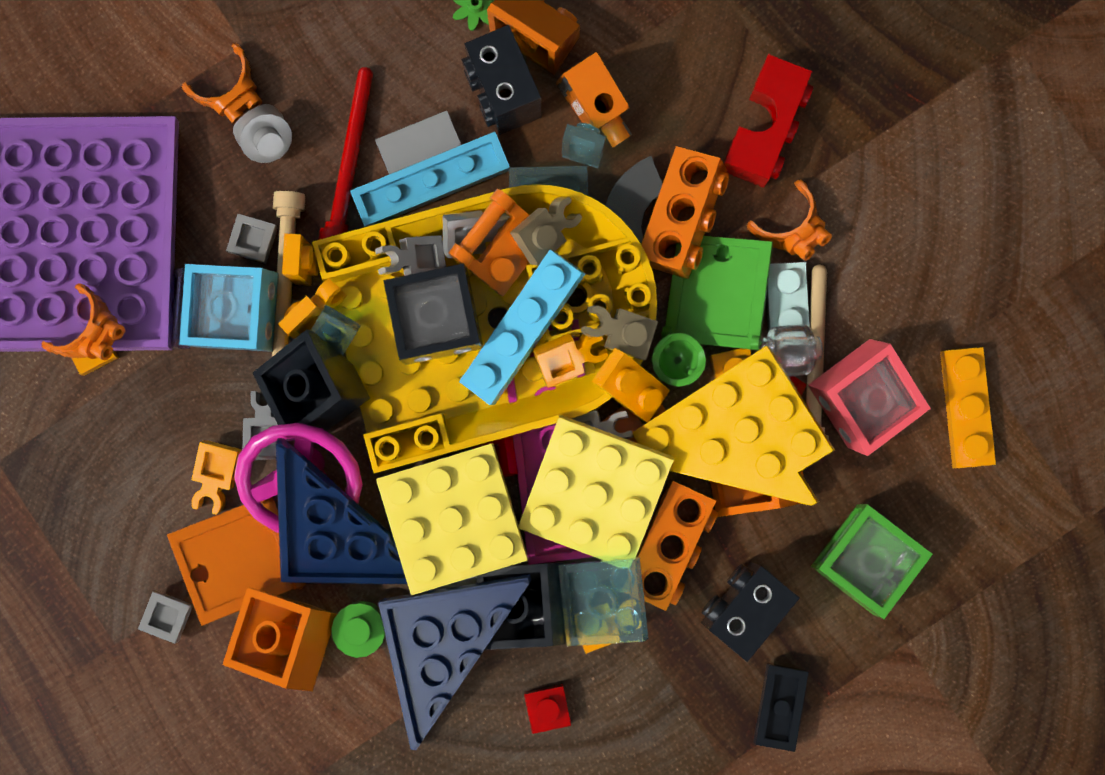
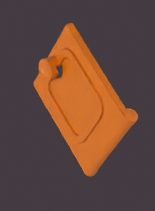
(225, 558)

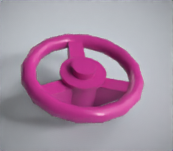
(266, 488)

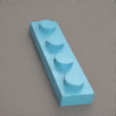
(430, 180)
(522, 327)

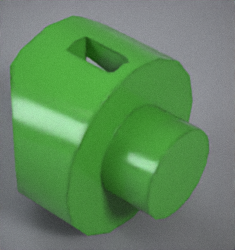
(678, 360)
(358, 629)

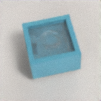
(228, 307)

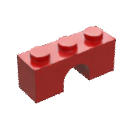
(780, 90)

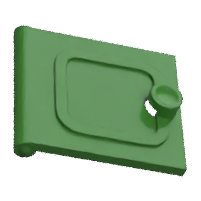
(724, 295)

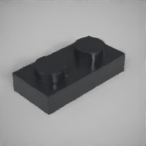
(780, 707)

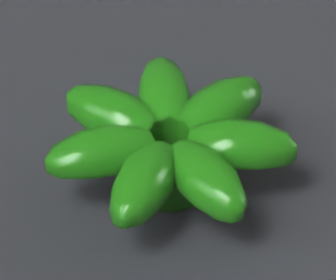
(472, 12)

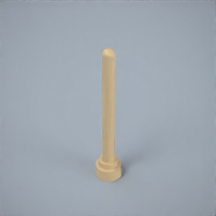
(288, 208)
(817, 325)

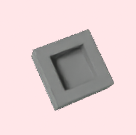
(252, 238)
(165, 617)

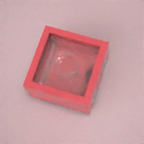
(869, 396)

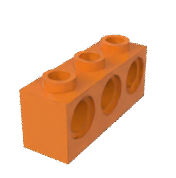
(673, 197)
(667, 523)

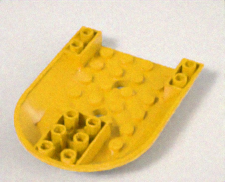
(422, 406)

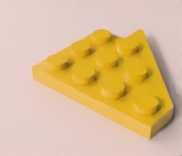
(743, 431)

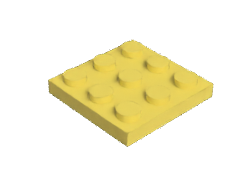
(595, 491)
(452, 519)

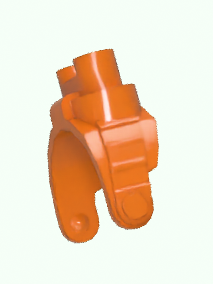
(238, 99)
(801, 239)
(98, 335)

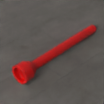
(349, 156)

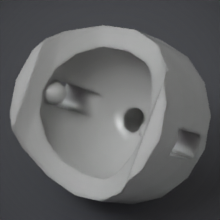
(263, 134)

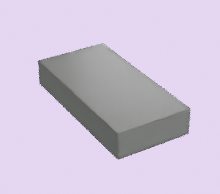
(418, 142)

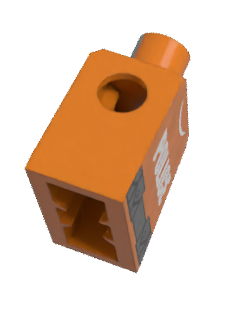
(593, 82)

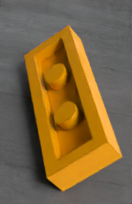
(967, 407)

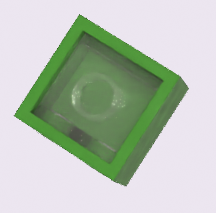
(871, 560)

